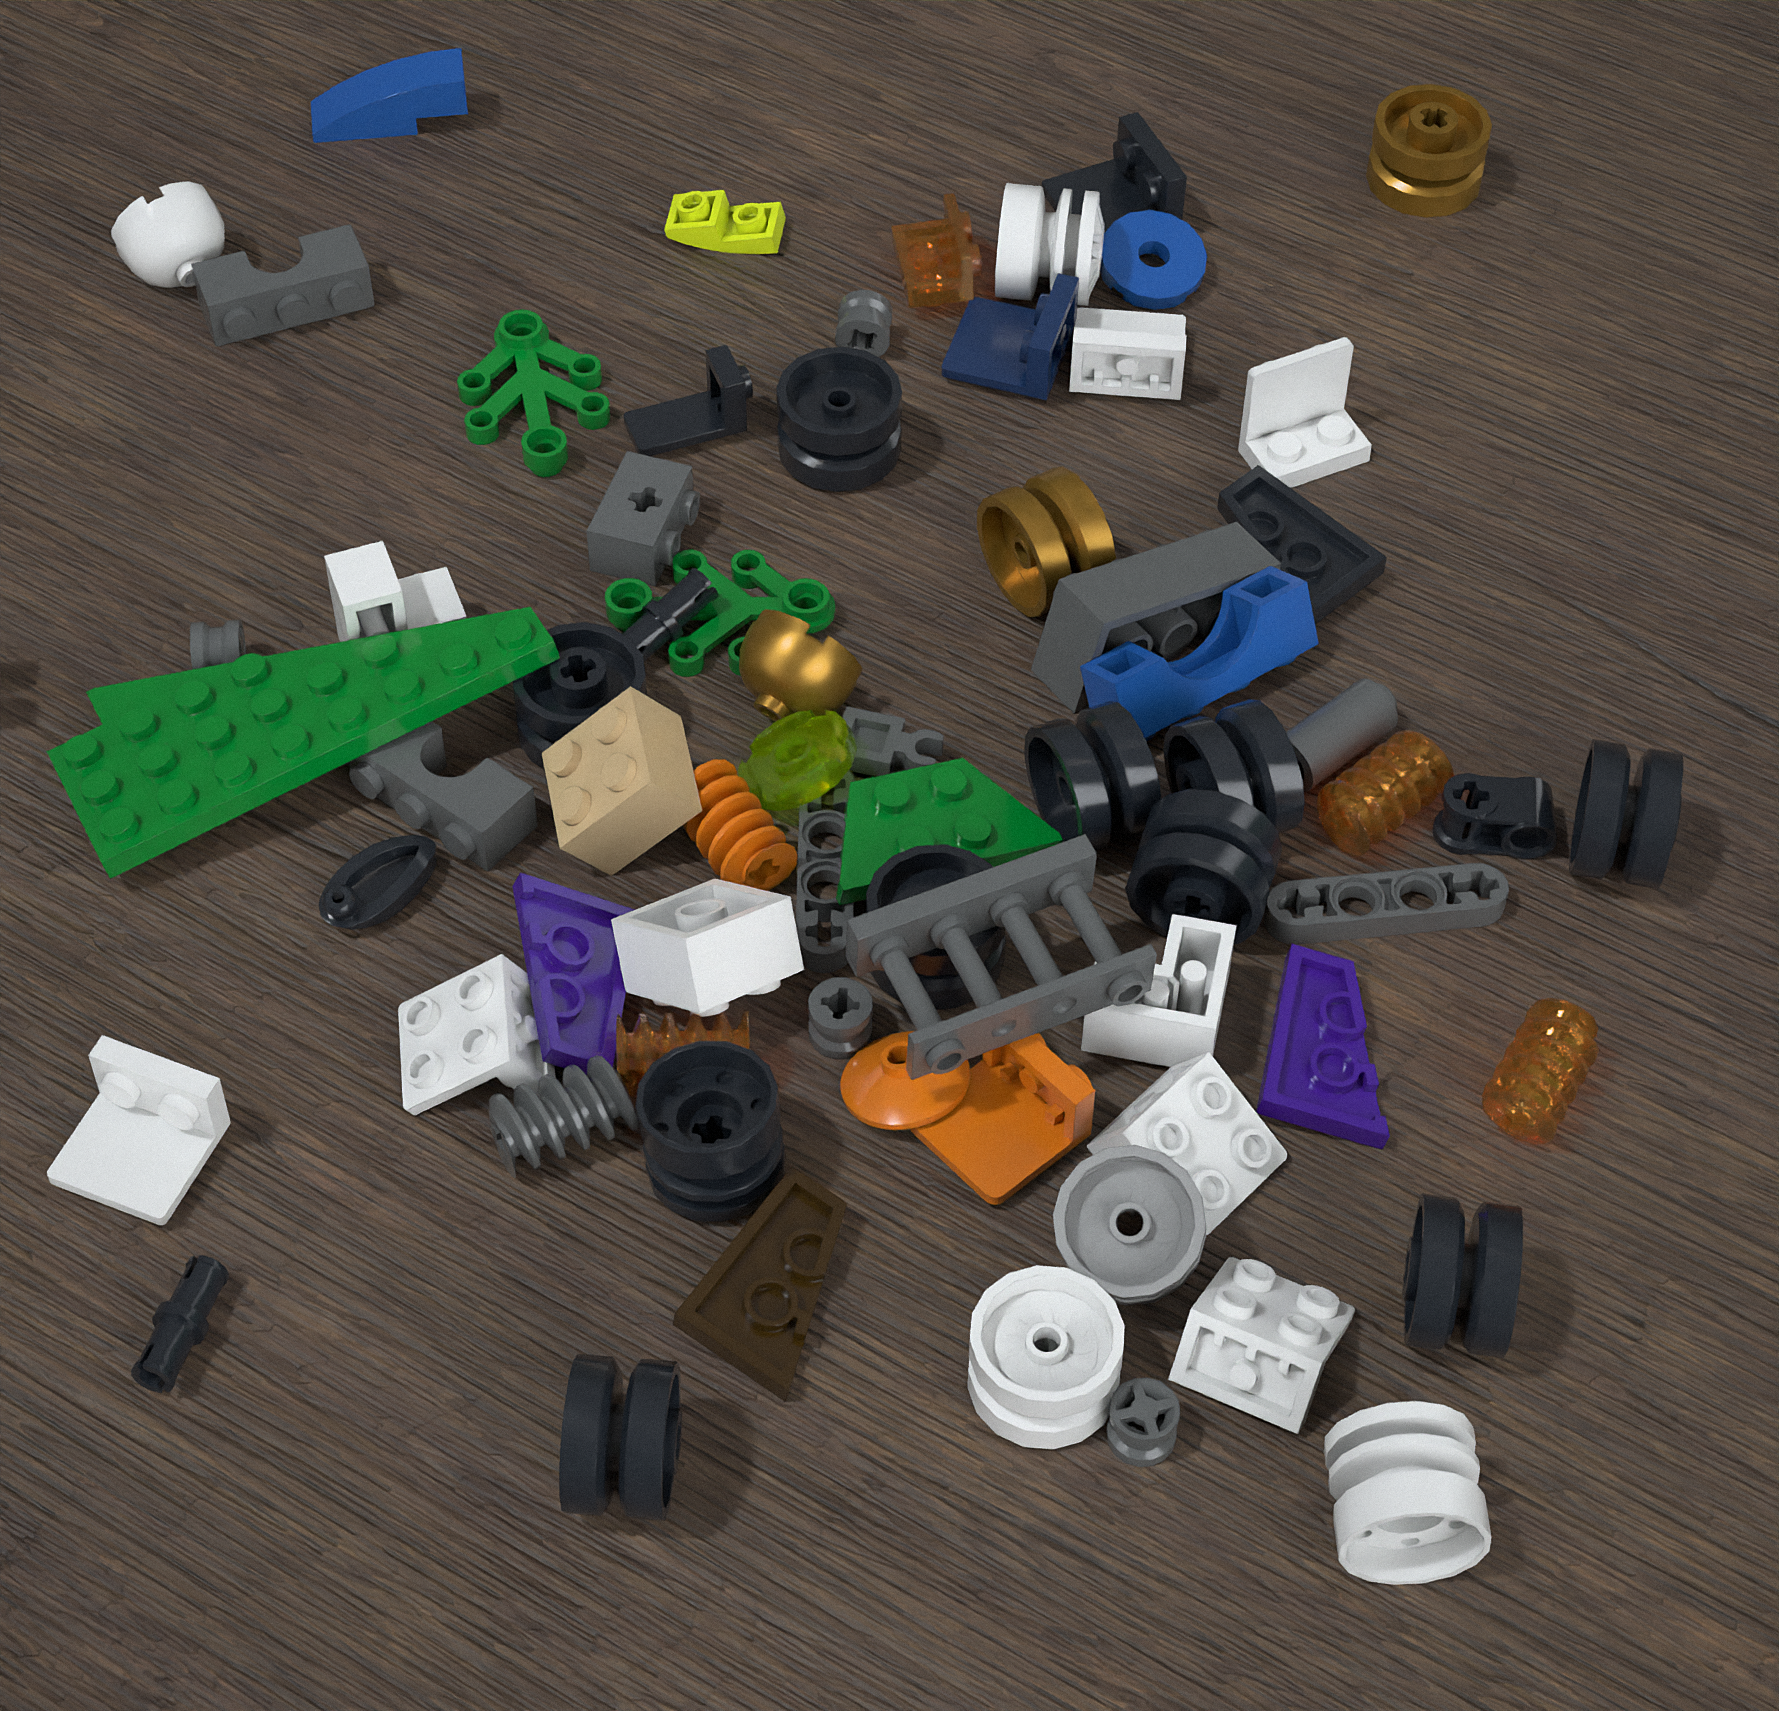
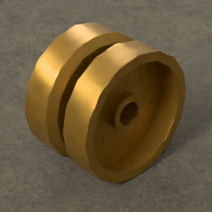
(1428, 150)
(1042, 536)

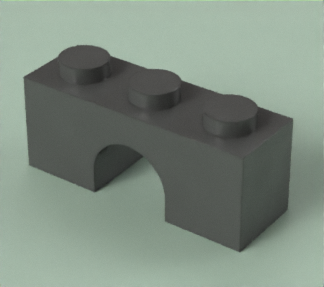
(250, 303)
(472, 814)

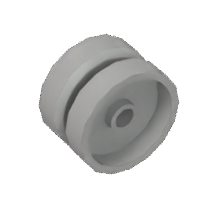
(1135, 1182)

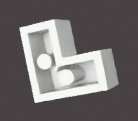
(374, 602)
(1184, 1003)

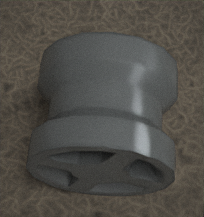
(864, 322)
(216, 644)
(852, 1029)
(1148, 1405)

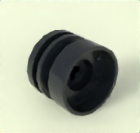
(711, 1130)

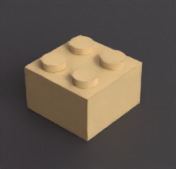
(621, 781)

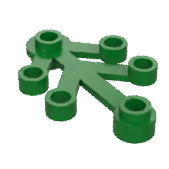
(524, 339)
(730, 611)

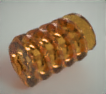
(1382, 791)
(644, 1046)
(1542, 1070)

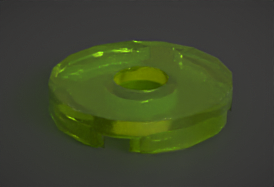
(823, 754)

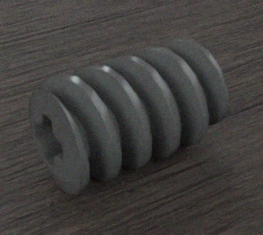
(560, 1112)

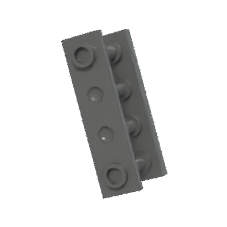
(977, 903)

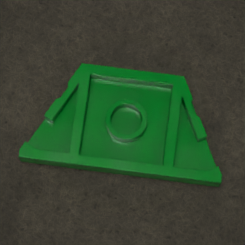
(933, 806)

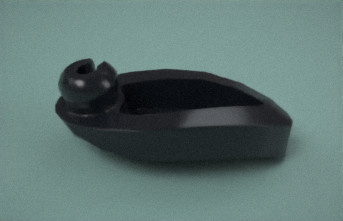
(378, 882)

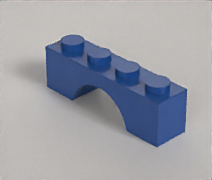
(1258, 628)

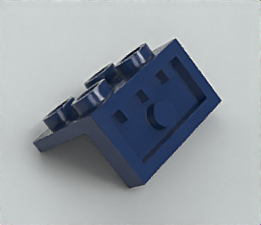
(1013, 344)

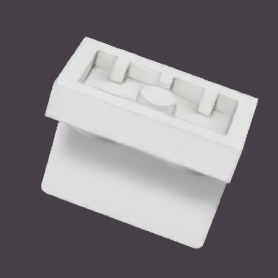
(1128, 353)
(1298, 418)
(468, 1034)
(1205, 1128)
(142, 1132)
(1260, 1342)

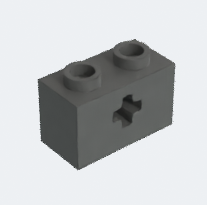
(642, 518)

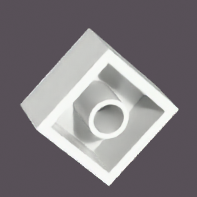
(708, 946)

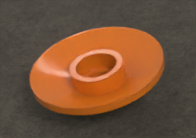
(885, 1097)

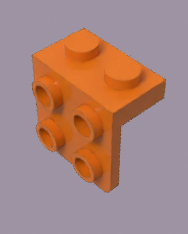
(1014, 1120)

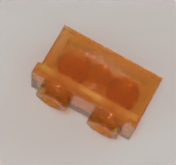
(937, 257)

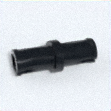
(664, 619)
(180, 1324)

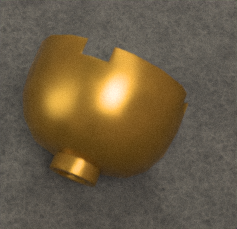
(794, 670)

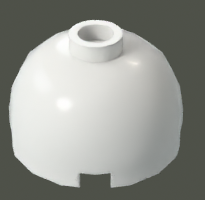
(169, 234)

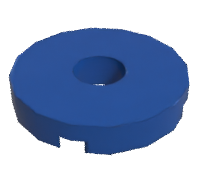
(1159, 235)

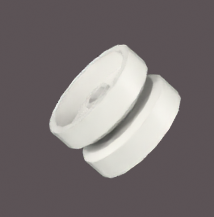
(1045, 1356)

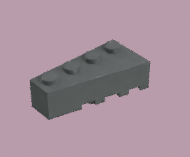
(1145, 599)

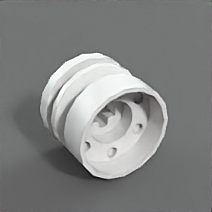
(1047, 243)
(1406, 1493)

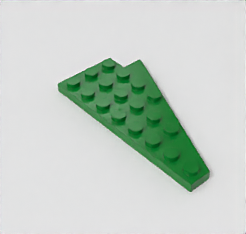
(233, 735)

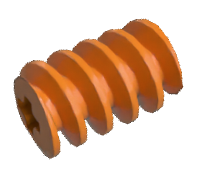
(736, 831)

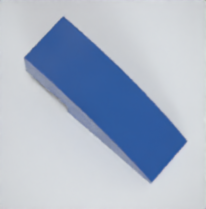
(391, 98)

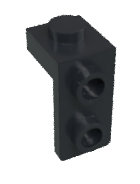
(699, 416)

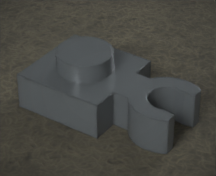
(885, 744)

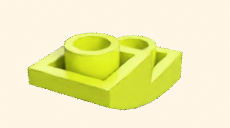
(712, 224)

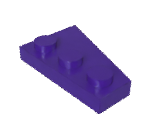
(571, 970)
(1318, 1053)

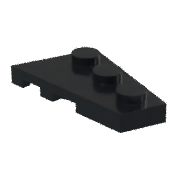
(1302, 539)

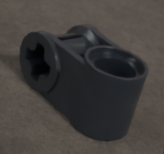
(1502, 816)

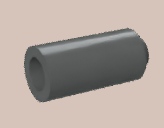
(1342, 729)

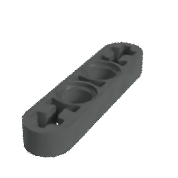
(819, 866)
(1388, 912)

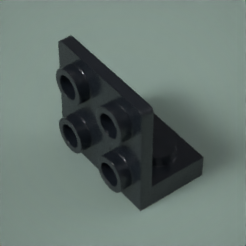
(1136, 179)

